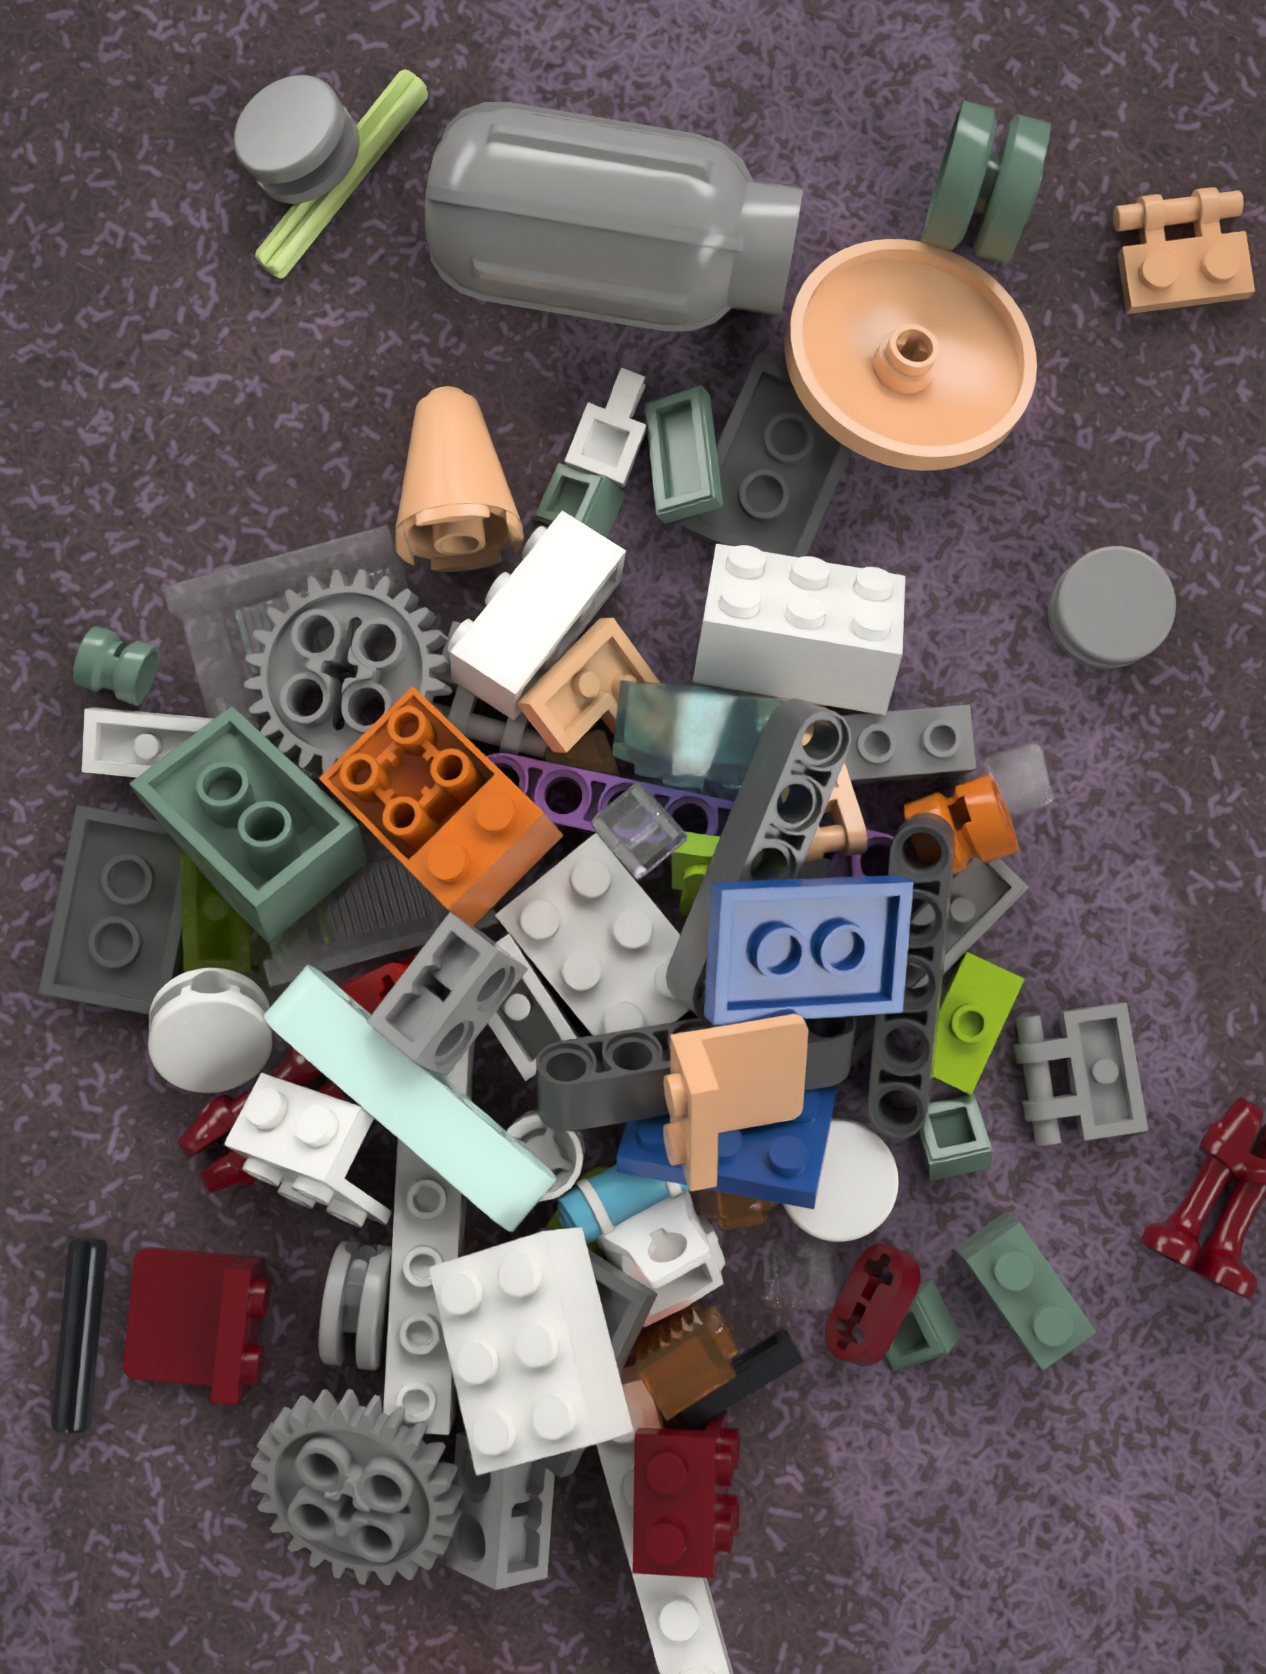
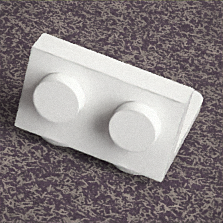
(306, 1145)

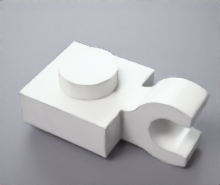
(609, 437)

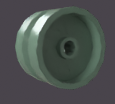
(987, 183)

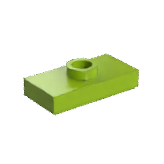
(972, 1019)

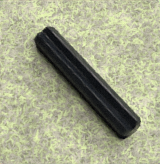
(79, 1335)

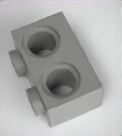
(447, 995)
(502, 1521)

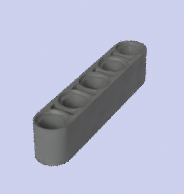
(758, 824)
(914, 1068)
(623, 1072)

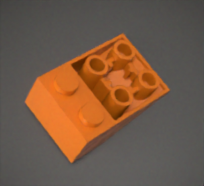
(441, 807)

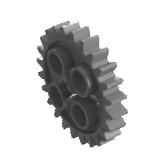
(293, 668)
(357, 1487)

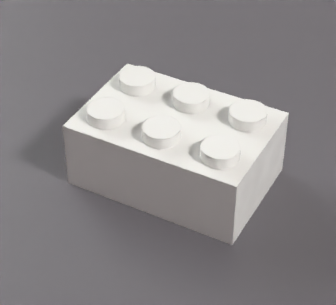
(801, 629)
(598, 941)
(530, 1349)

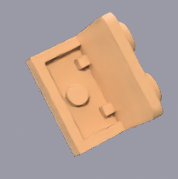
(728, 1083)

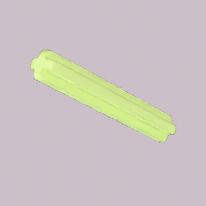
(376, 133)

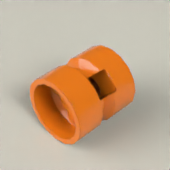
(985, 817)

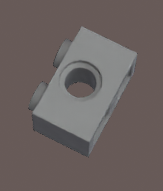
(910, 745)

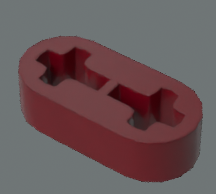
(872, 1305)

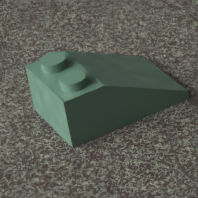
(252, 823)

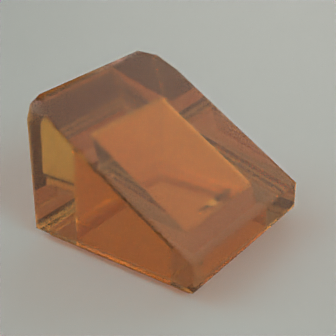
(589, 753)

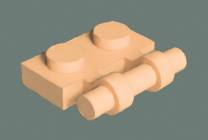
(1187, 270)

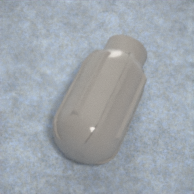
(605, 219)

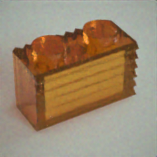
(685, 1357)

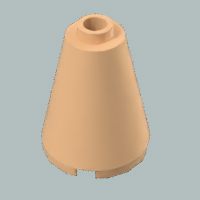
(454, 489)

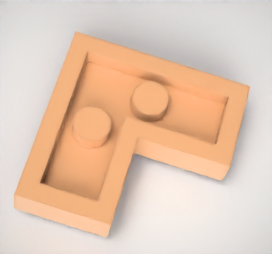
(584, 686)

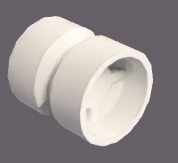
(558, 1150)

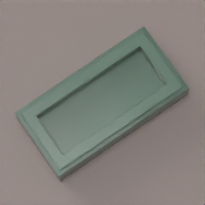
(683, 455)

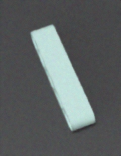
(410, 1099)

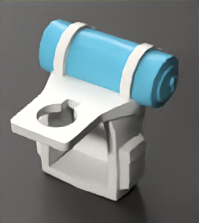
(649, 1234)

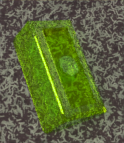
(210, 927)

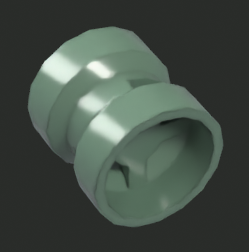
(115, 665)

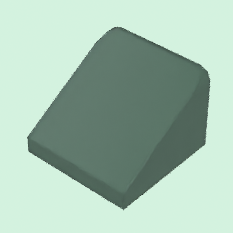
(584, 496)
(954, 1138)
(925, 1331)

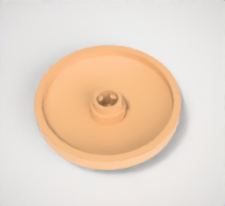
(910, 354)

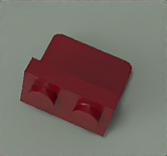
(197, 1320)
(683, 1500)

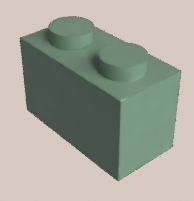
(1025, 1290)

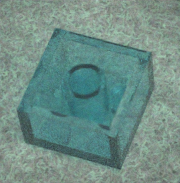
(689, 731)

